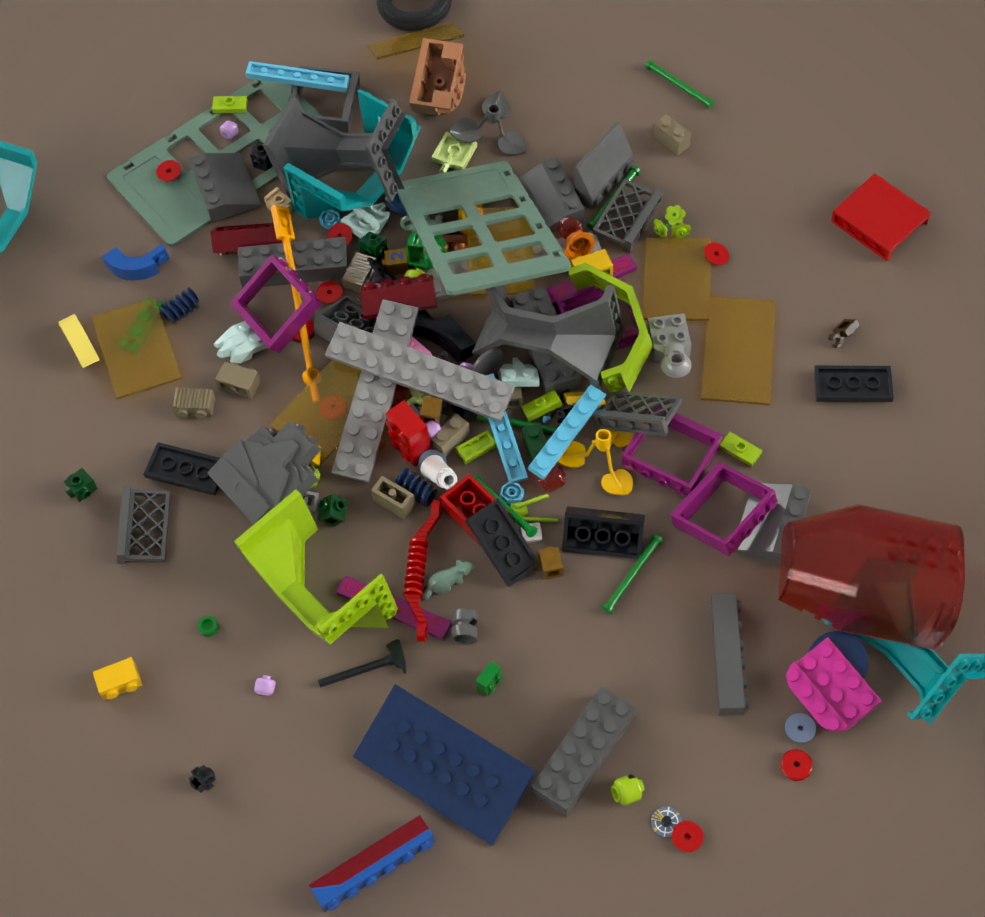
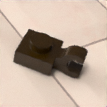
(844, 329)

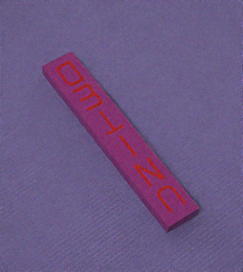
(621, 267)
(437, 626)

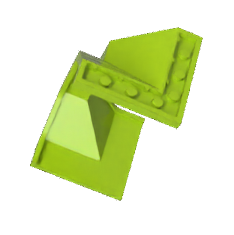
(278, 554)

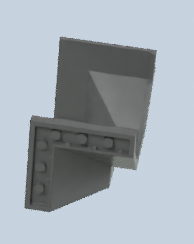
(323, 149)
(579, 338)

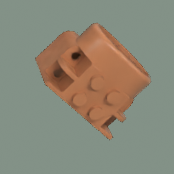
(438, 78)

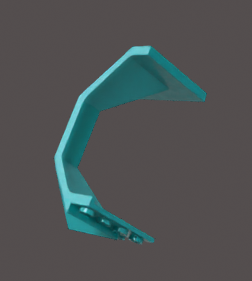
(16, 181)
(313, 197)
(929, 673)

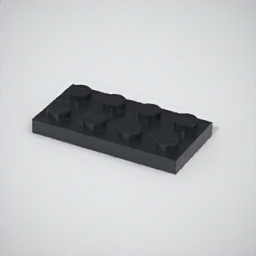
(853, 383)
(182, 468)
(502, 542)

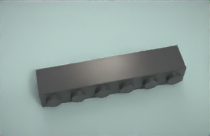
(727, 654)

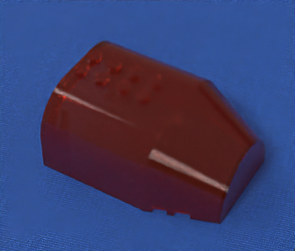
(876, 573)

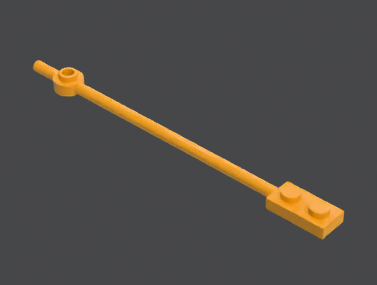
(284, 232)

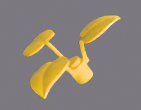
(615, 482)

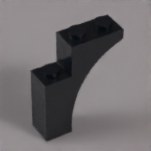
(445, 333)

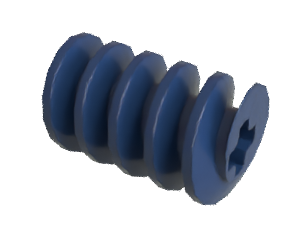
(179, 305)
(422, 493)

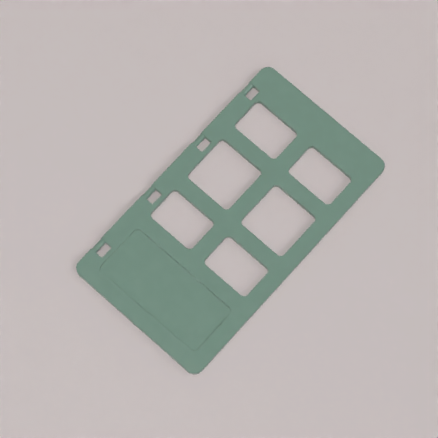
(463, 191)
(176, 206)

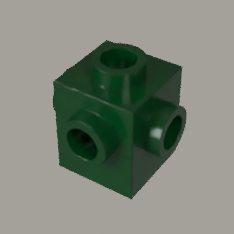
(373, 245)
(80, 485)
(332, 510)

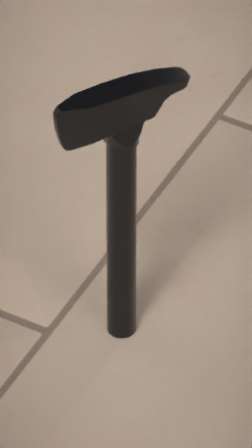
(395, 658)

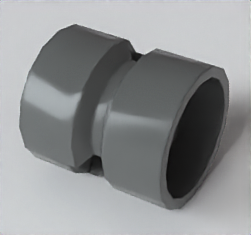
(464, 627)

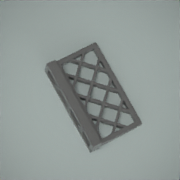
(639, 224)
(638, 420)
(125, 525)

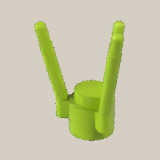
(521, 509)

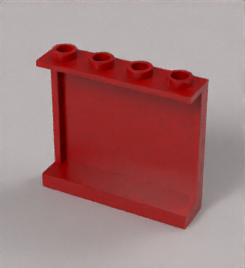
(879, 216)

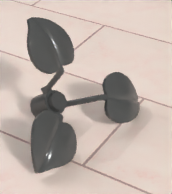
(494, 109)

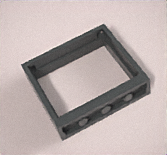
(341, 124)

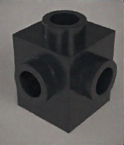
(259, 157)

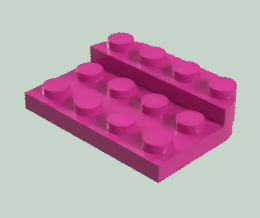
(831, 688)

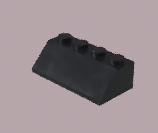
(603, 532)

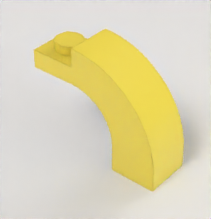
(78, 340)

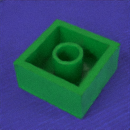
(489, 679)

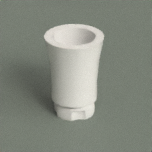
(437, 471)

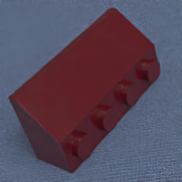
(229, 238)
(409, 291)

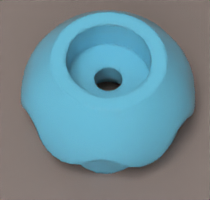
(329, 218)
(511, 487)

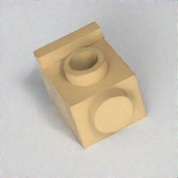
(278, 198)

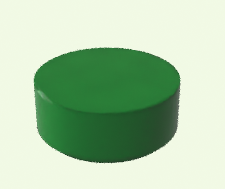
(208, 626)

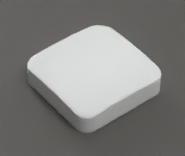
(538, 536)

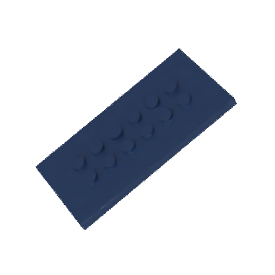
(444, 764)

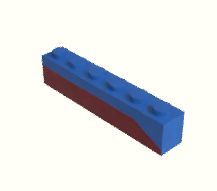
(372, 863)

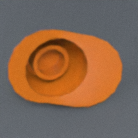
(578, 244)

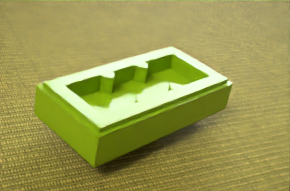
(229, 104)
(541, 405)
(476, 447)
(740, 449)

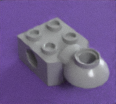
(671, 344)

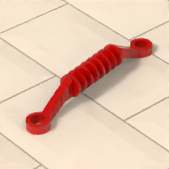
(416, 566)

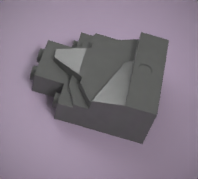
(267, 468)

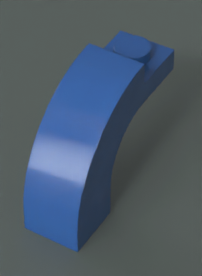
(135, 268)

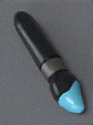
(546, 417)

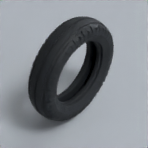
(413, 20)

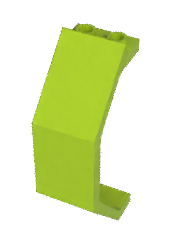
(626, 373)

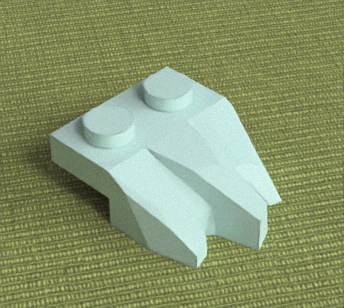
(367, 219)
(239, 343)
(519, 374)

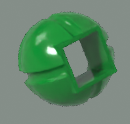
(415, 257)

